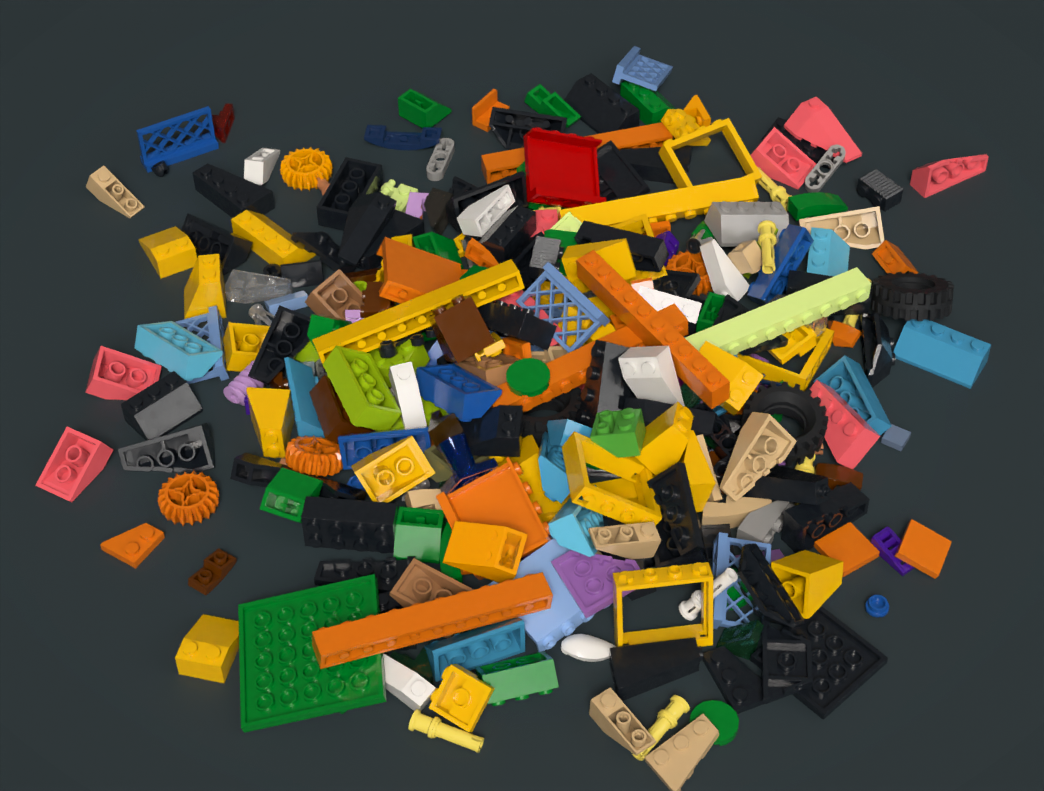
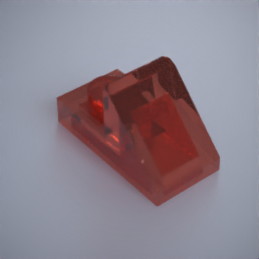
(223, 122)

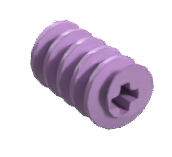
(236, 389)

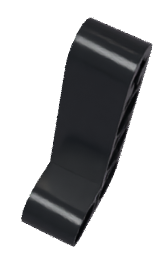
(719, 442)

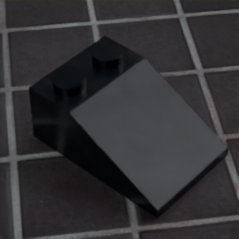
(496, 432)

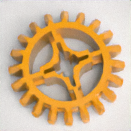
(303, 168)

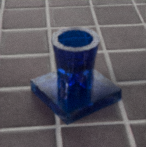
(462, 464)

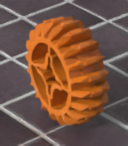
(693, 264)
(314, 456)
(188, 498)

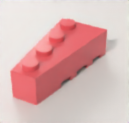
(846, 431)

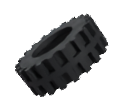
(912, 296)
(798, 405)
(567, 406)

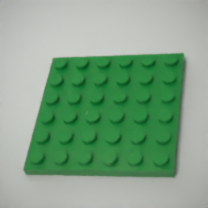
(279, 664)

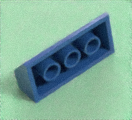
(789, 253)
(456, 390)
(359, 445)

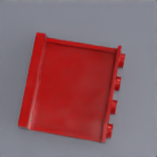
(561, 168)

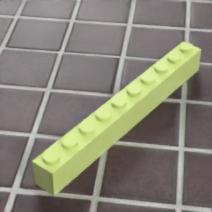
(786, 313)

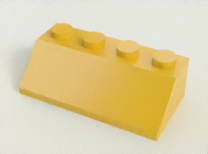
(269, 239)

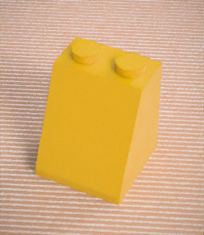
(205, 287)
(272, 419)
(666, 439)
(529, 463)
(808, 579)

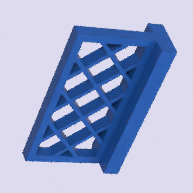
(180, 149)

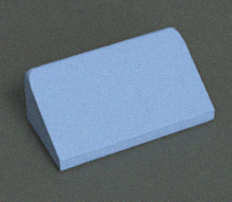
(291, 301)

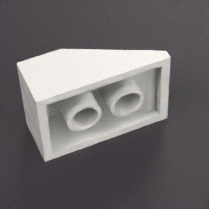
(651, 374)

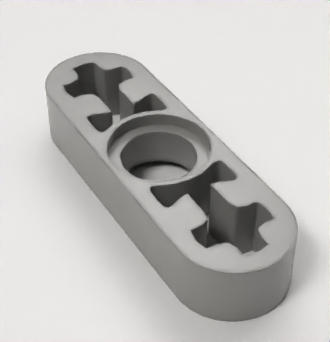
(825, 160)
(441, 165)

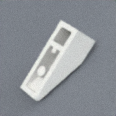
(260, 165)
(485, 212)
(722, 272)
(407, 395)
(406, 684)

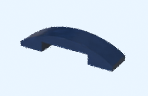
(381, 137)

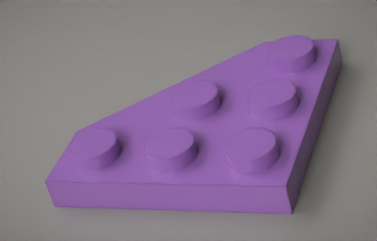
(591, 578)

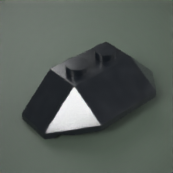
(514, 124)
(875, 348)
(765, 590)

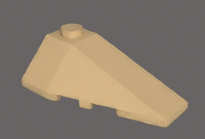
(857, 228)
(758, 449)

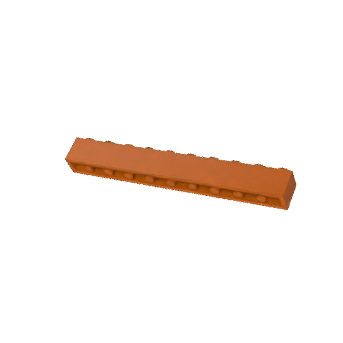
(504, 163)
(653, 328)
(570, 369)
(431, 620)

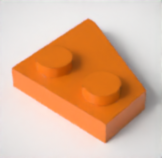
(134, 544)

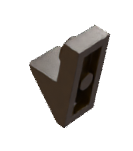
(443, 427)

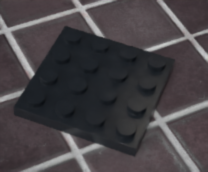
(839, 662)

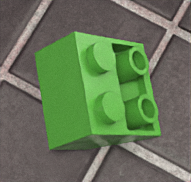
(619, 432)

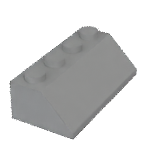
(739, 220)

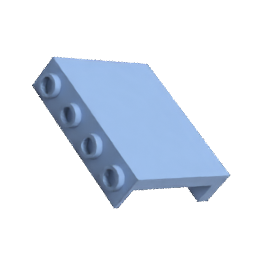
(564, 615)

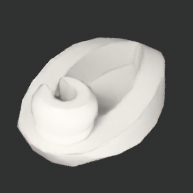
(586, 647)

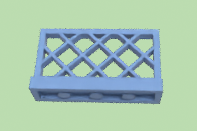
(641, 70)
(578, 299)
(215, 331)
(720, 563)

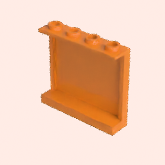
(413, 272)
(499, 500)

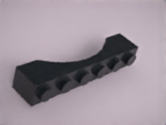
(260, 472)

